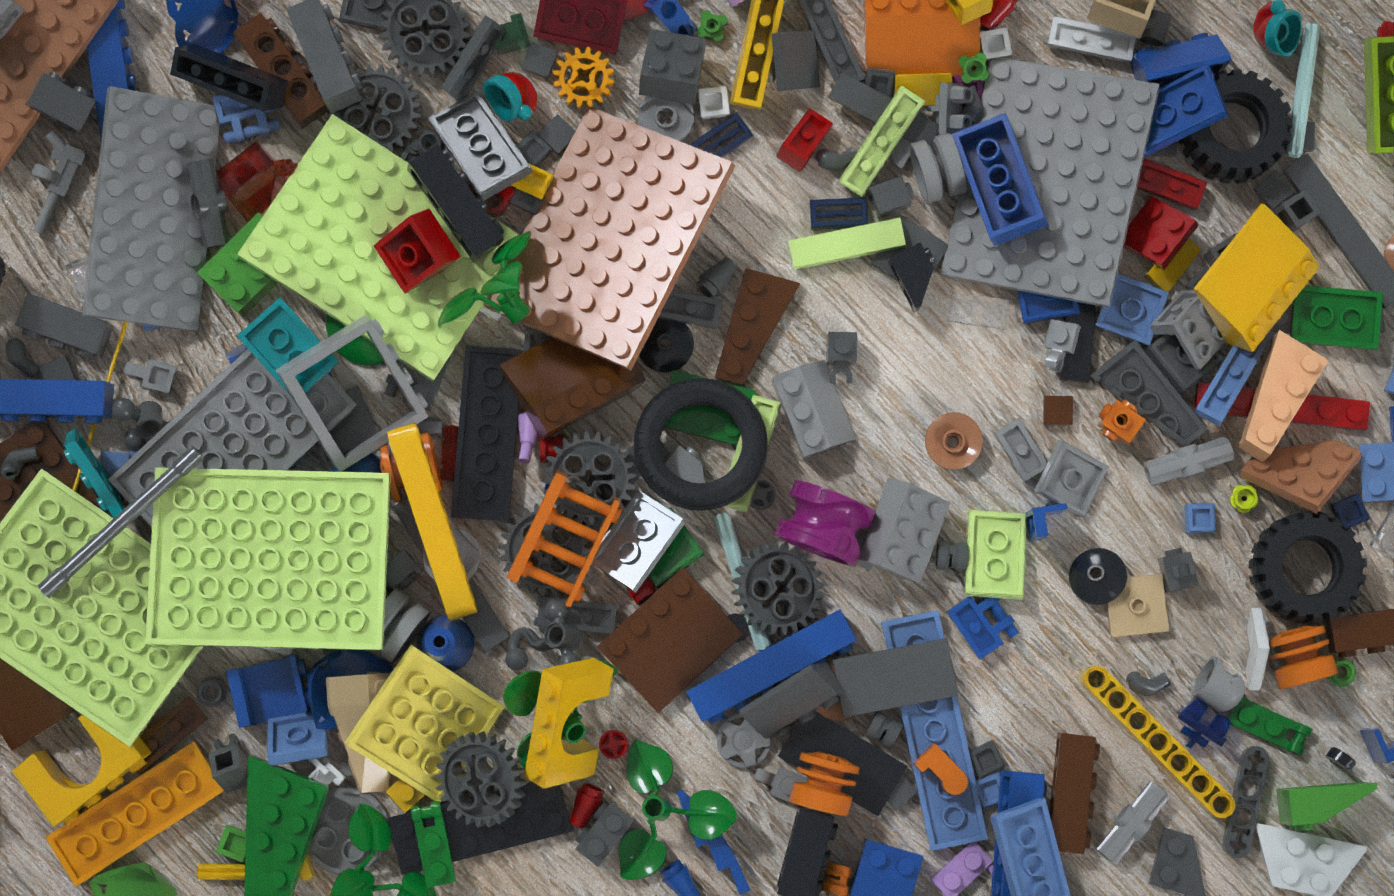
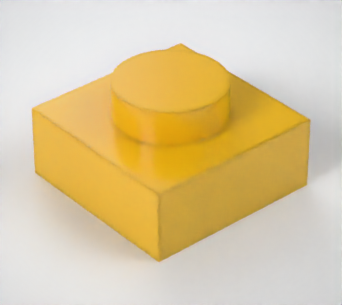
(404, 795)

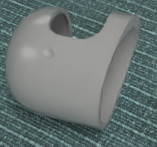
(1222, 689)

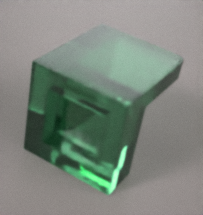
(515, 36)

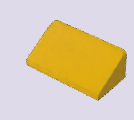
(923, 85)
(1167, 278)

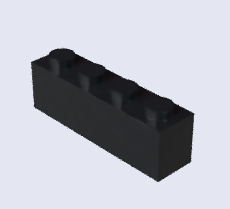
(229, 77)
(455, 202)

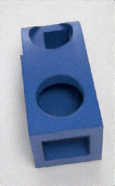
(670, 16)

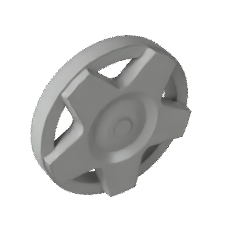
(742, 741)

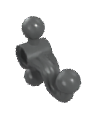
(555, 611)

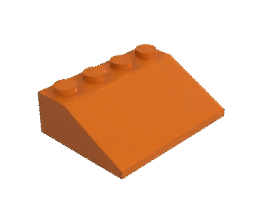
(917, 37)

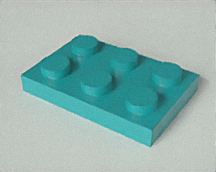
(280, 337)
(93, 473)

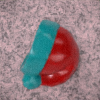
(1278, 28)
(511, 96)

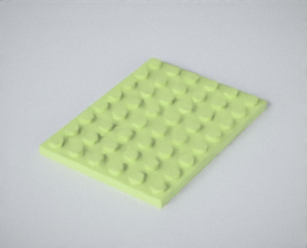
(323, 236)
(270, 560)
(92, 632)

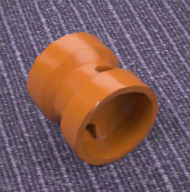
(835, 885)

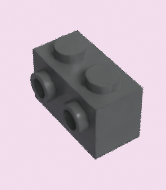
(605, 833)

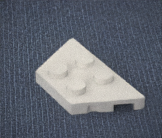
(1306, 861)

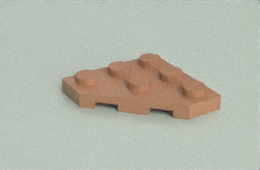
(1304, 472)

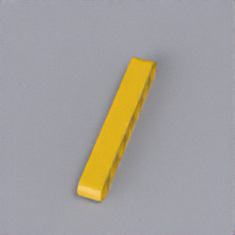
(432, 521)
(1170, 746)

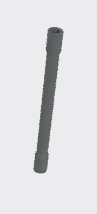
(62, 574)

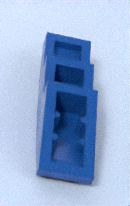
(720, 851)

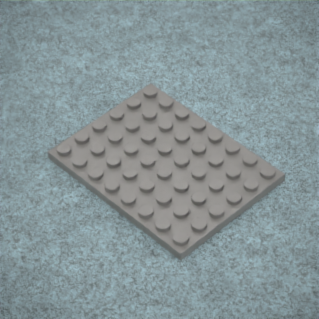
(1085, 157)

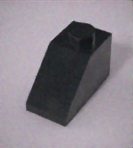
(913, 272)

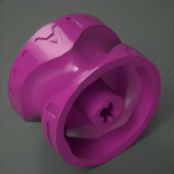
(825, 523)

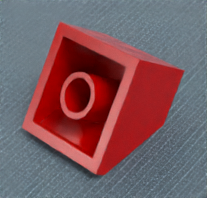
(416, 250)

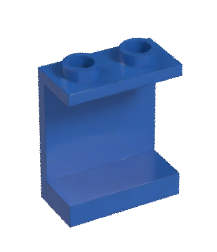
(269, 690)

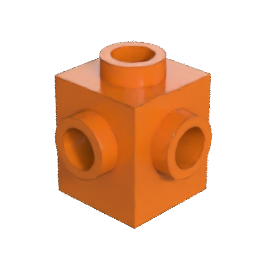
(1130, 421)

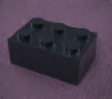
(806, 853)

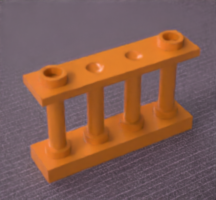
(535, 540)

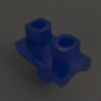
(1215, 730)

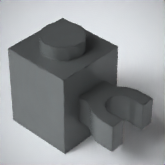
(841, 353)
(1177, 570)
(229, 765)

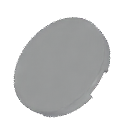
(331, 841)

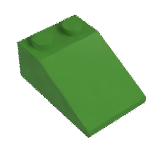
(1315, 804)

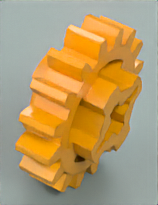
(593, 71)

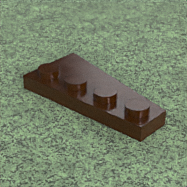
(755, 315)

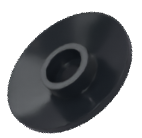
(671, 357)
(1102, 589)

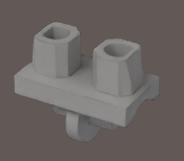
(949, 107)

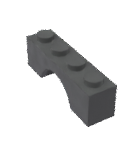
(1293, 213)

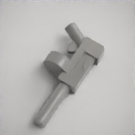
(60, 179)

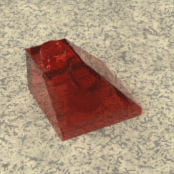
(249, 181)

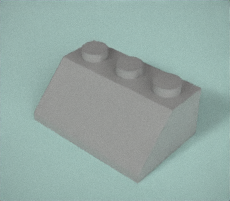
(813, 409)

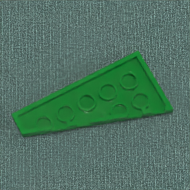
(279, 826)

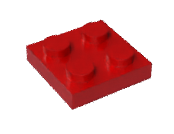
(1159, 232)

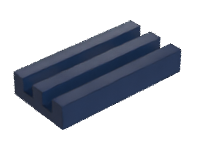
(720, 127)
(832, 214)

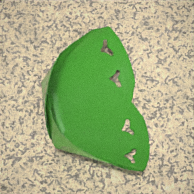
(132, 880)

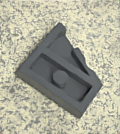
(1177, 864)

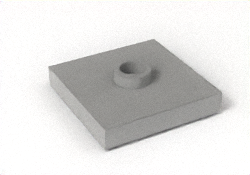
(1071, 478)

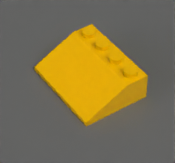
(1255, 279)

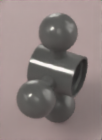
(148, 421)

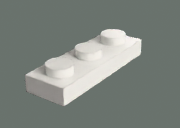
(1091, 40)

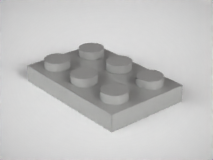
(637, 541)

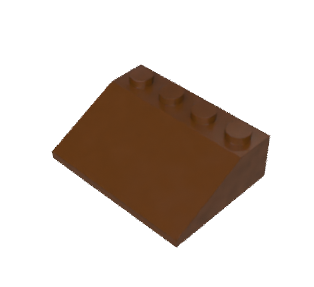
(565, 384)
(670, 640)
(26, 707)

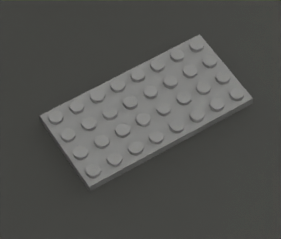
(143, 222)
(236, 424)

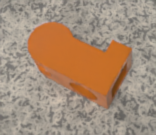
(950, 775)

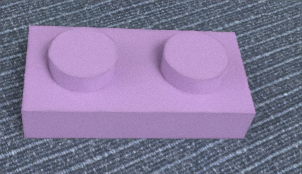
(961, 870)

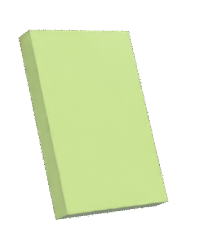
(995, 554)

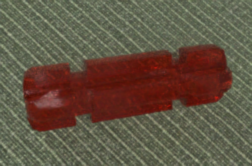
(285, 167)
(449, 451)

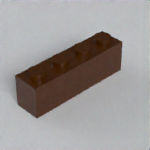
(1360, 631)
(1071, 791)

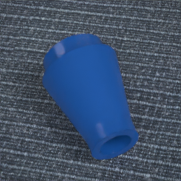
(679, 879)

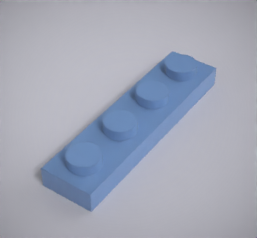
(1229, 382)

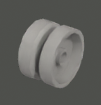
(938, 168)
(401, 628)

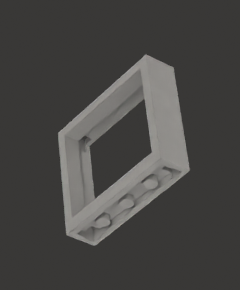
(323, 349)

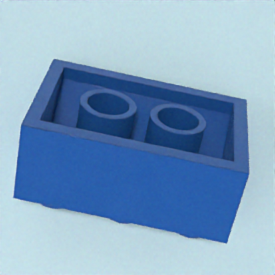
(1179, 58)

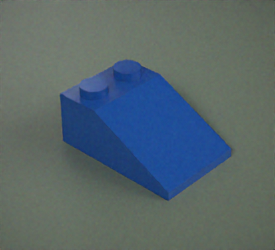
(885, 871)

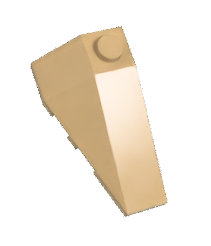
(347, 702)

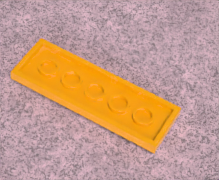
(135, 814)

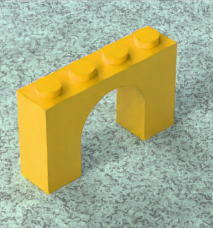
(560, 692)
(63, 798)

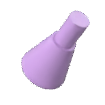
(528, 438)

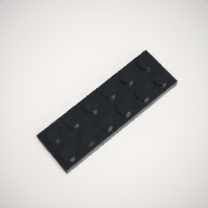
(485, 437)
(539, 817)

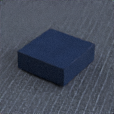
(1350, 511)

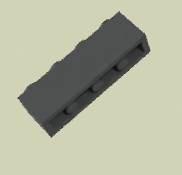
(324, 54)

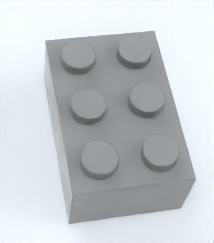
(904, 530)

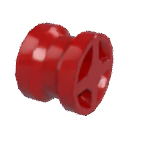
(547, 445)
(608, 744)

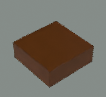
(1058, 410)

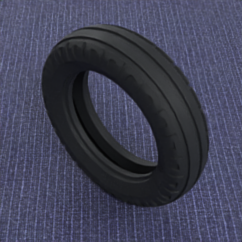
(700, 393)

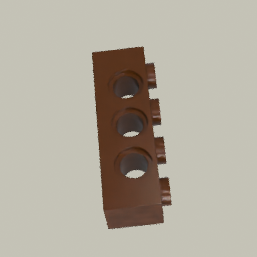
(252, 37)

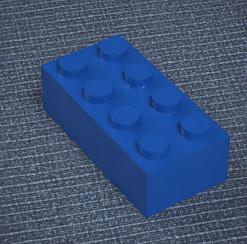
(1000, 179)

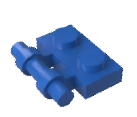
(976, 628)

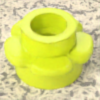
(1251, 495)

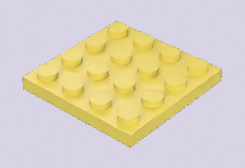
(417, 716)

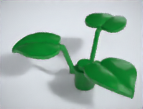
(504, 282)
(520, 699)
(708, 819)
(371, 833)

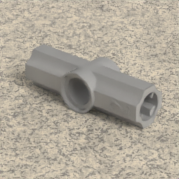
(1188, 461)
(1132, 823)

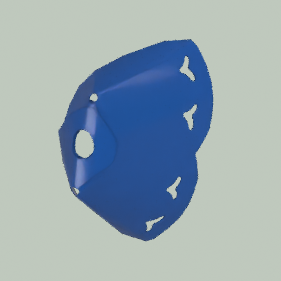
(205, 21)
(339, 664)

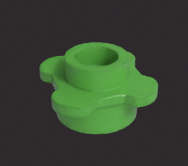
(712, 33)
(966, 64)

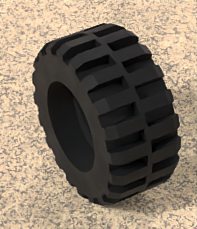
(1273, 125)
(1344, 556)

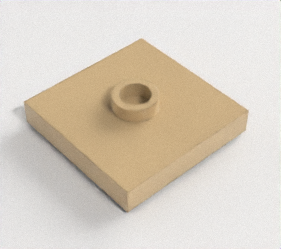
(1139, 608)

